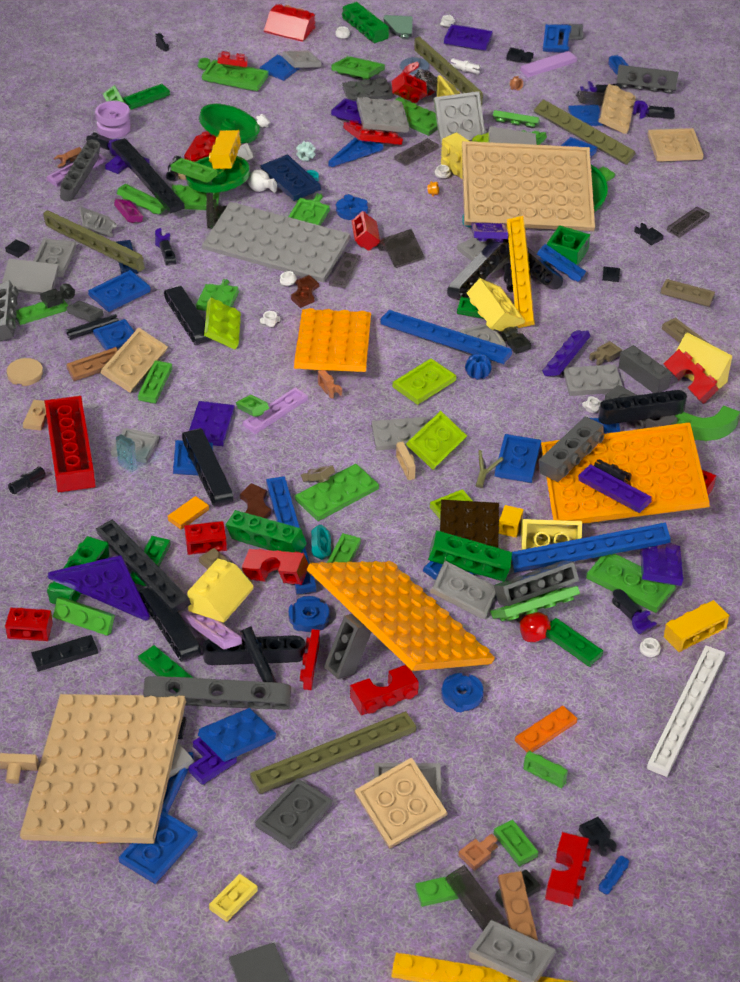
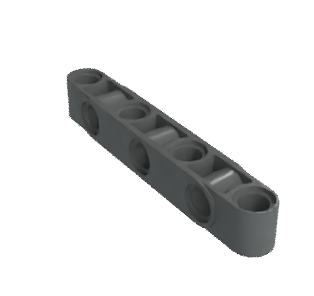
(234, 692)

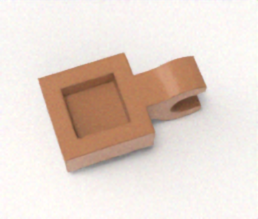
(70, 155)
(326, 382)
(477, 852)

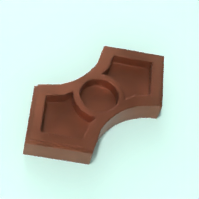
(304, 295)
(254, 498)

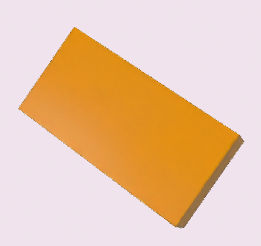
(188, 512)

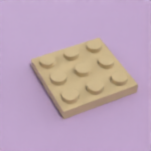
(675, 144)
(400, 803)

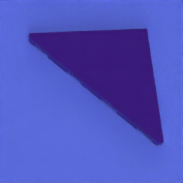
(104, 581)

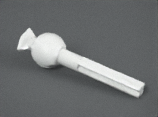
(260, 181)

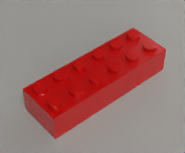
(69, 444)

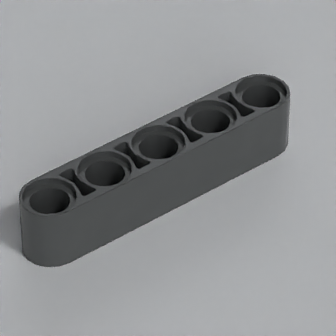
(79, 170)

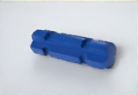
(613, 875)

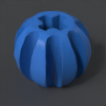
(478, 366)

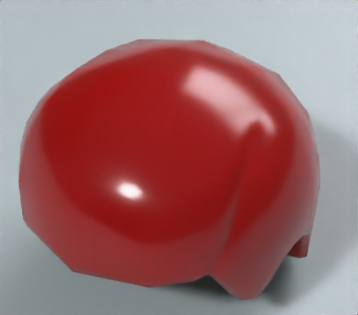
(534, 626)

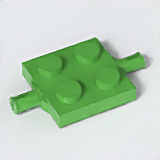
(310, 210)
(224, 293)

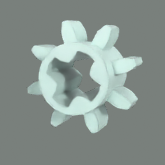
(305, 151)

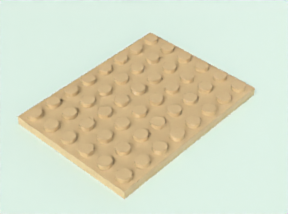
(526, 180)
(104, 769)

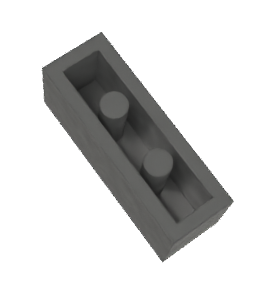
(644, 369)
(347, 647)

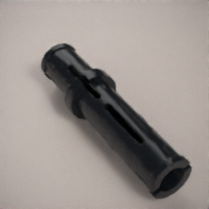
(89, 327)
(258, 657)

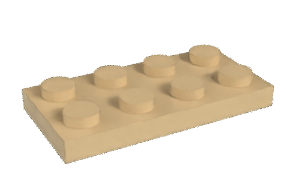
(617, 108)
(134, 360)

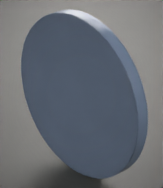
(423, 64)

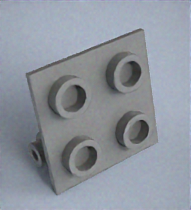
(97, 222)

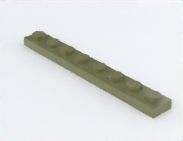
(444, 67)
(584, 131)
(94, 240)
(332, 752)

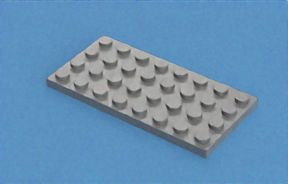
(276, 241)

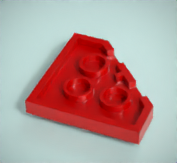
(372, 135)
(200, 147)

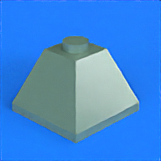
(400, 25)

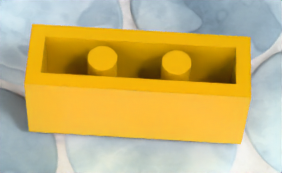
(225, 149)
(696, 626)

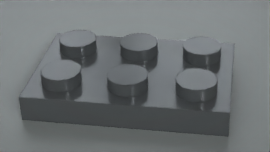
(372, 89)
(294, 813)

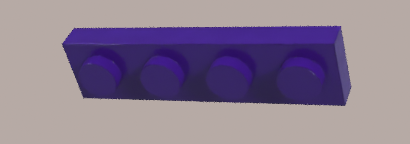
(566, 353)
(615, 488)

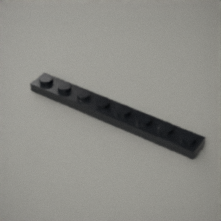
(148, 175)
(143, 567)

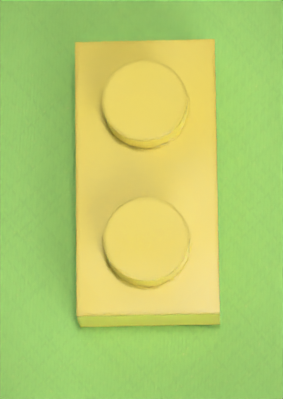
(233, 897)

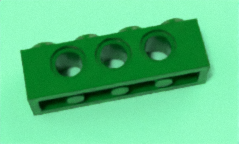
(365, 22)
(265, 533)
(87, 551)
(470, 555)

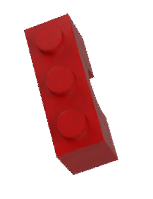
(680, 365)
(290, 565)
(370, 698)
(564, 885)

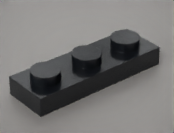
(64, 653)

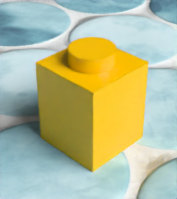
(510, 521)

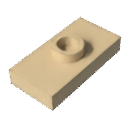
(36, 416)
(405, 460)

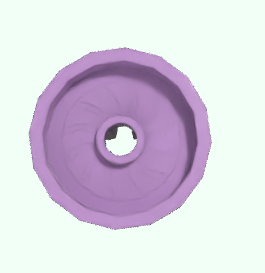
(113, 119)

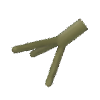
(483, 472)

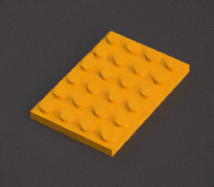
(333, 340)

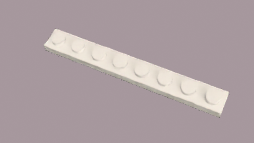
(685, 711)

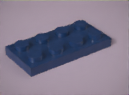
(291, 177)

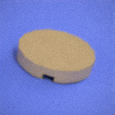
(24, 371)

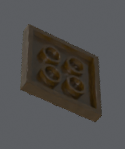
(471, 520)

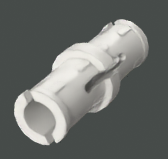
(465, 66)

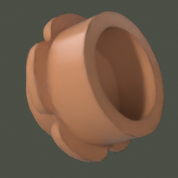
(516, 83)

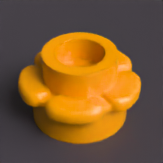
(433, 188)

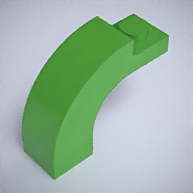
(712, 427)

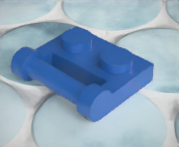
(551, 38)

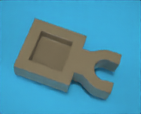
(607, 351)
(321, 474)

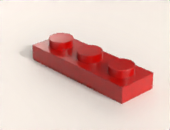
(310, 659)

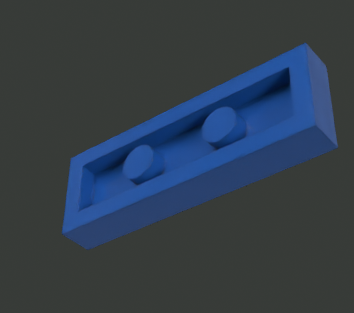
(561, 263)

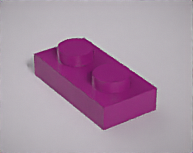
(128, 210)

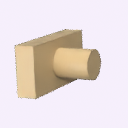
(15, 763)

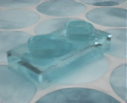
(126, 453)

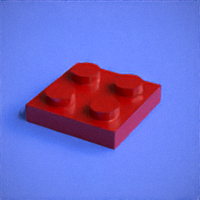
(235, 60)

